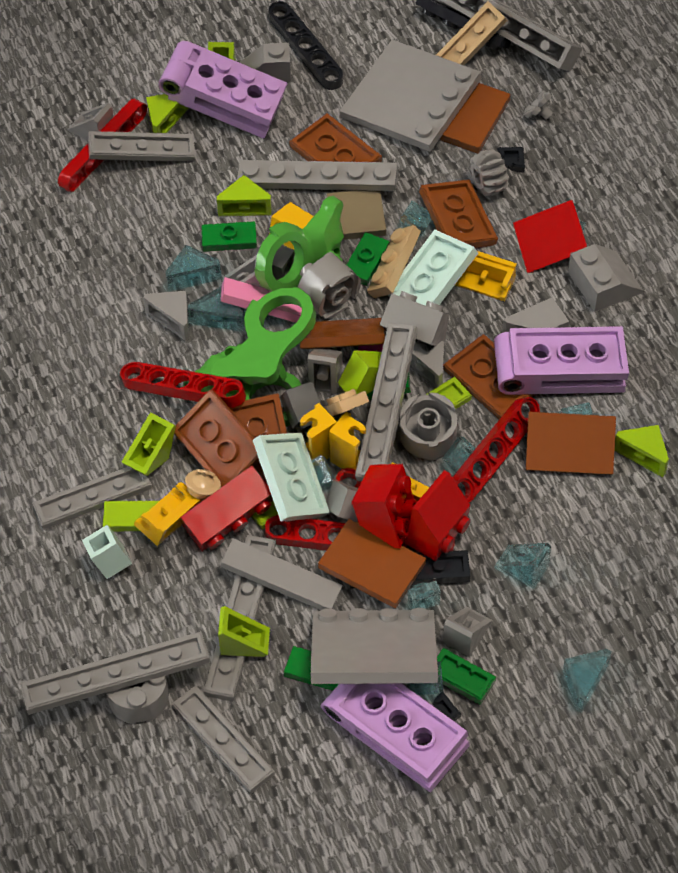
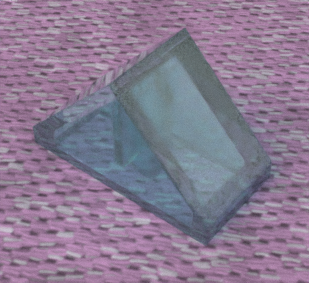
(192, 269)
(213, 313)
(525, 562)
(584, 674)

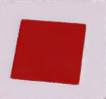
(549, 236)

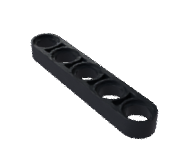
(306, 55)

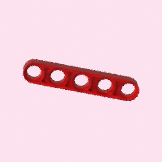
(81, 166)
(173, 377)
(504, 443)
(294, 527)

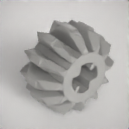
(489, 172)

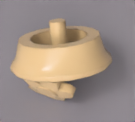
(202, 483)

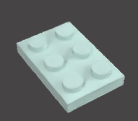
(435, 268)
(291, 476)

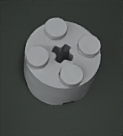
(329, 285)
(428, 425)
(140, 701)

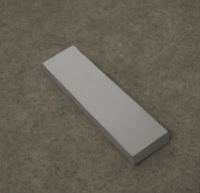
(141, 146)
(90, 496)
(280, 575)
(223, 739)

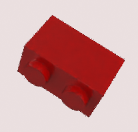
(438, 517)

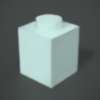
(107, 551)

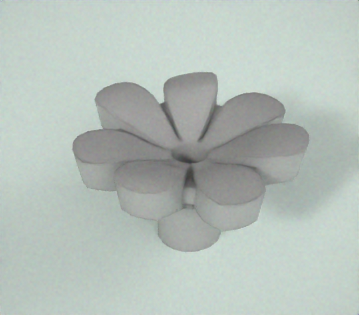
(539, 106)

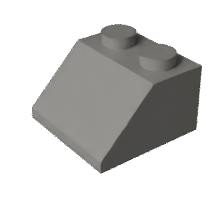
(602, 276)
(428, 319)

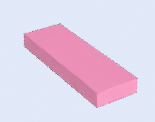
(241, 295)

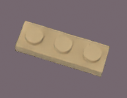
(473, 35)
(393, 261)
(345, 402)

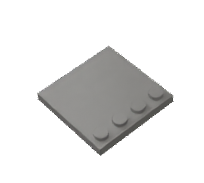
(410, 95)
(373, 646)

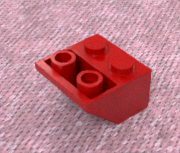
(385, 503)

